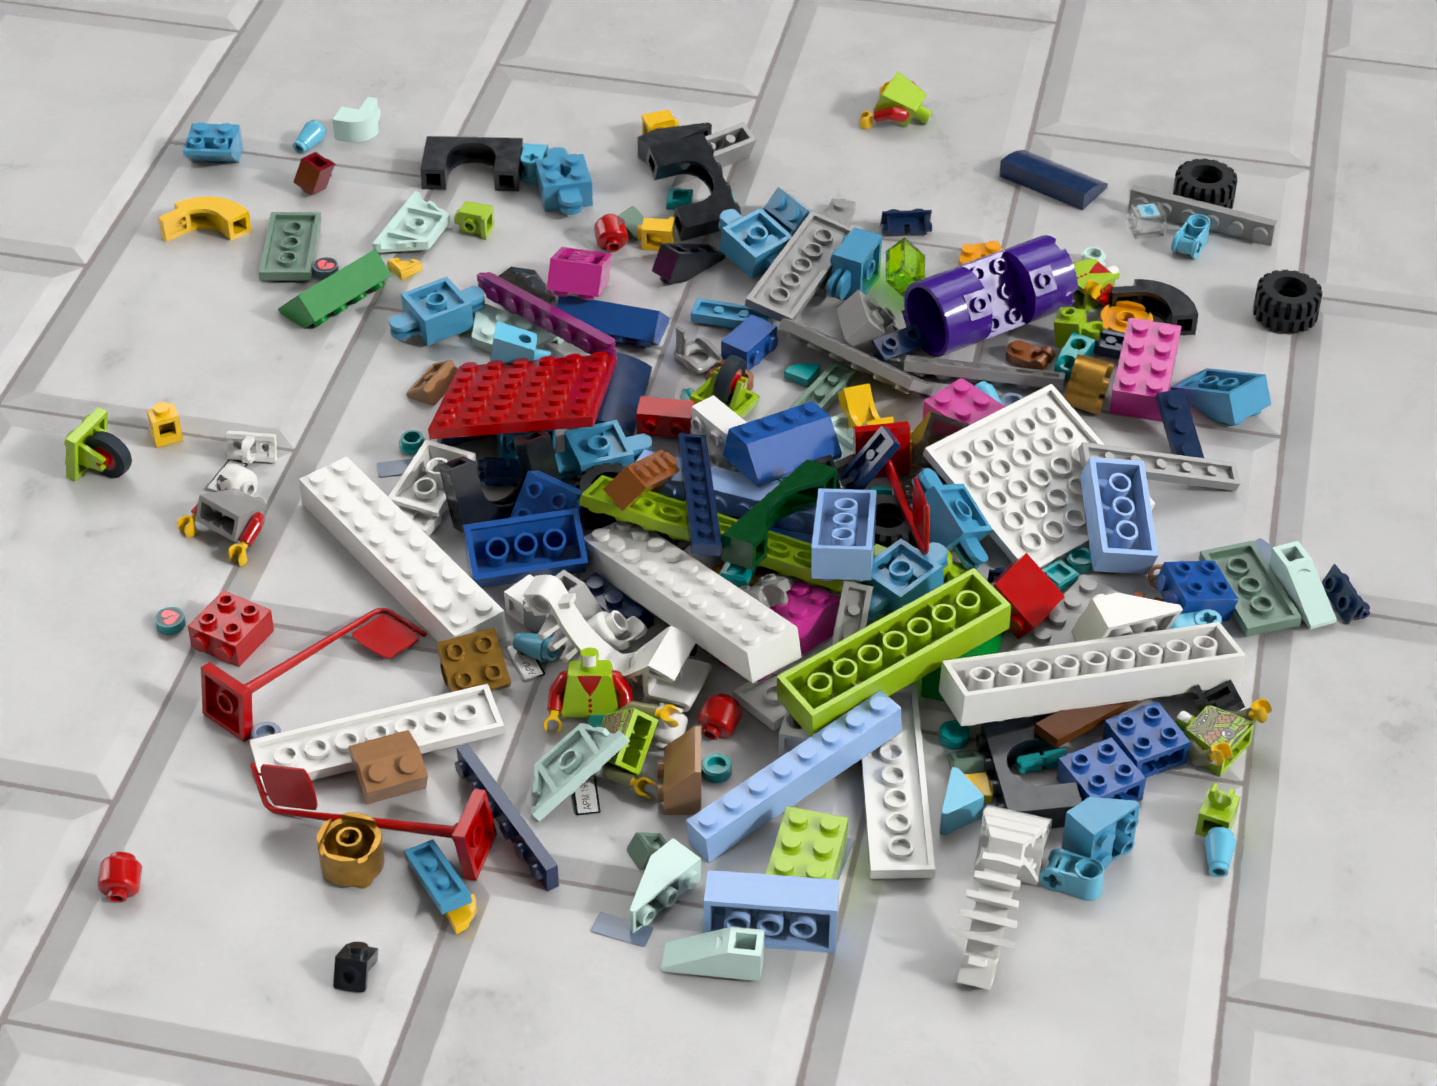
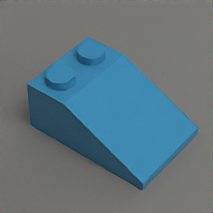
(1226, 394)

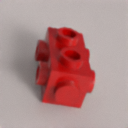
(664, 416)

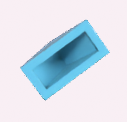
(961, 804)

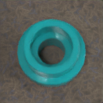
(411, 441)

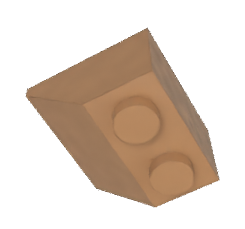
(388, 766)
(681, 775)

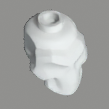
(617, 629)

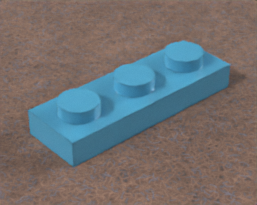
(722, 313)
(438, 876)

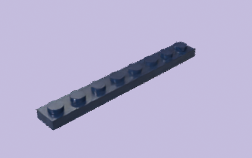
(699, 495)

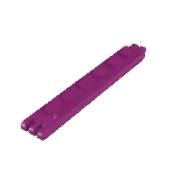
(545, 315)

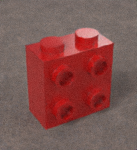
(1028, 592)
(231, 628)

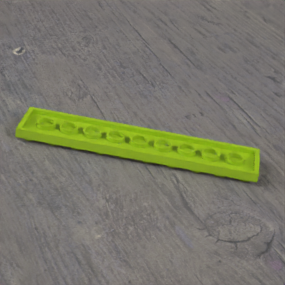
(668, 516)

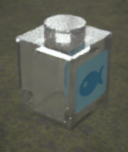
(1146, 220)

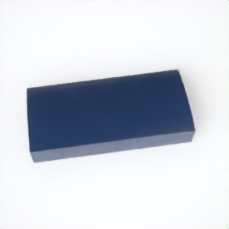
(1051, 178)
(624, 393)

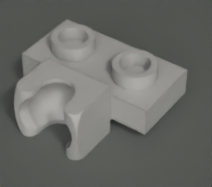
(770, 590)

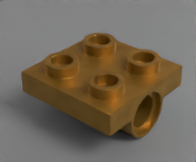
(473, 661)

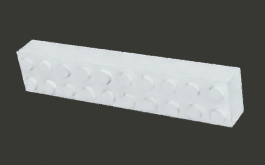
(398, 553)
(693, 599)
(1090, 673)

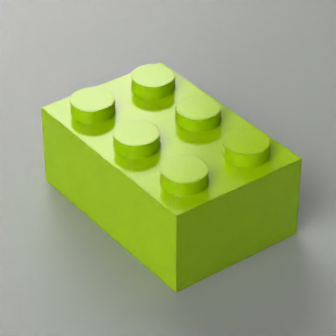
(809, 844)

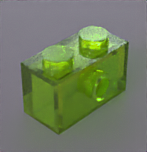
(904, 265)

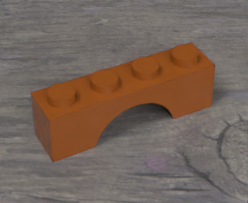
(641, 477)

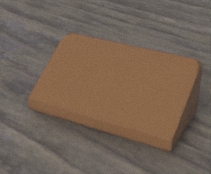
(433, 383)

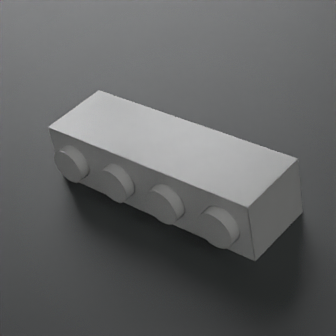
(729, 147)

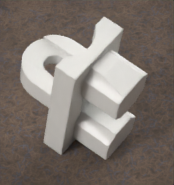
(241, 441)

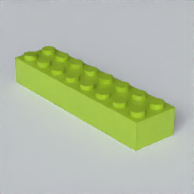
(894, 650)

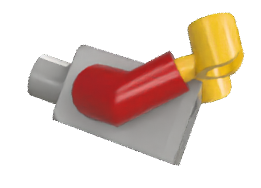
(229, 514)

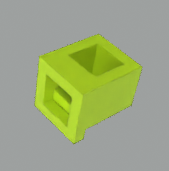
(475, 219)

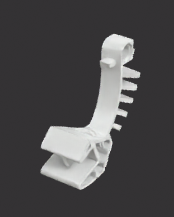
(655, 672)
(1006, 855)

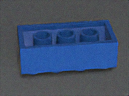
(618, 320)
(781, 442)
(525, 545)

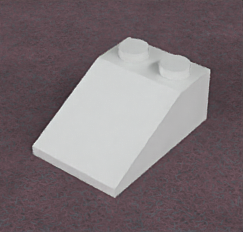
(421, 483)
(1123, 615)

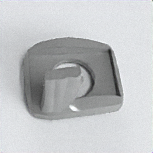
(702, 345)

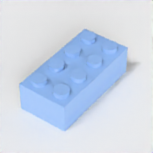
(1118, 516)
(844, 535)
(790, 909)

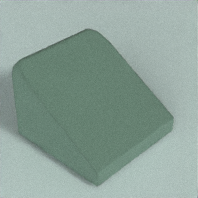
(632, 219)
(967, 761)
(643, 846)

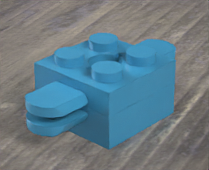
(563, 181)
(751, 240)
(855, 264)
(436, 311)
(598, 446)
(955, 519)
(903, 576)

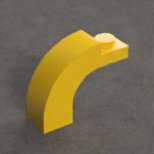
(205, 213)
(860, 407)

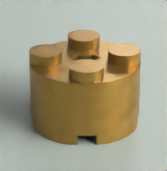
(1088, 383)
(350, 850)

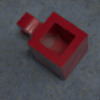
(314, 173)

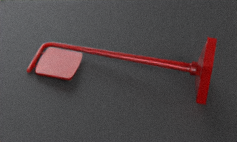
(900, 464)
(230, 701)
(471, 835)

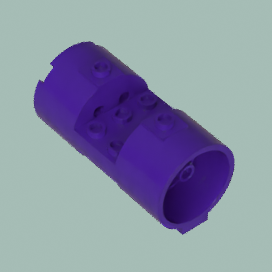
(991, 295)

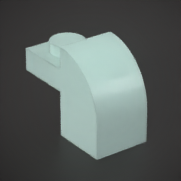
(357, 124)

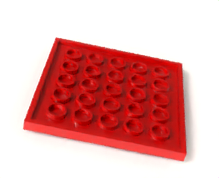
(524, 396)

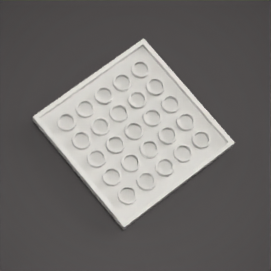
(1024, 474)

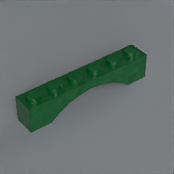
(747, 539)

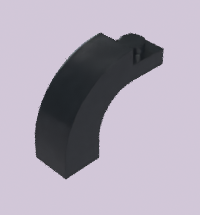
(1161, 301)

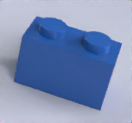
(750, 341)

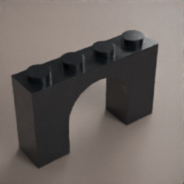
(446, 153)
(695, 158)
(463, 487)
(1000, 746)

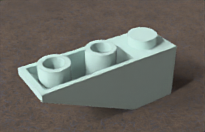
(1302, 584)
(666, 877)
(718, 953)

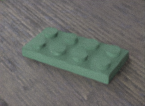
(290, 246)
(1262, 599)

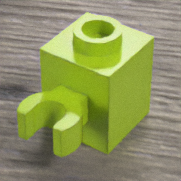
(1074, 320)
(1217, 810)

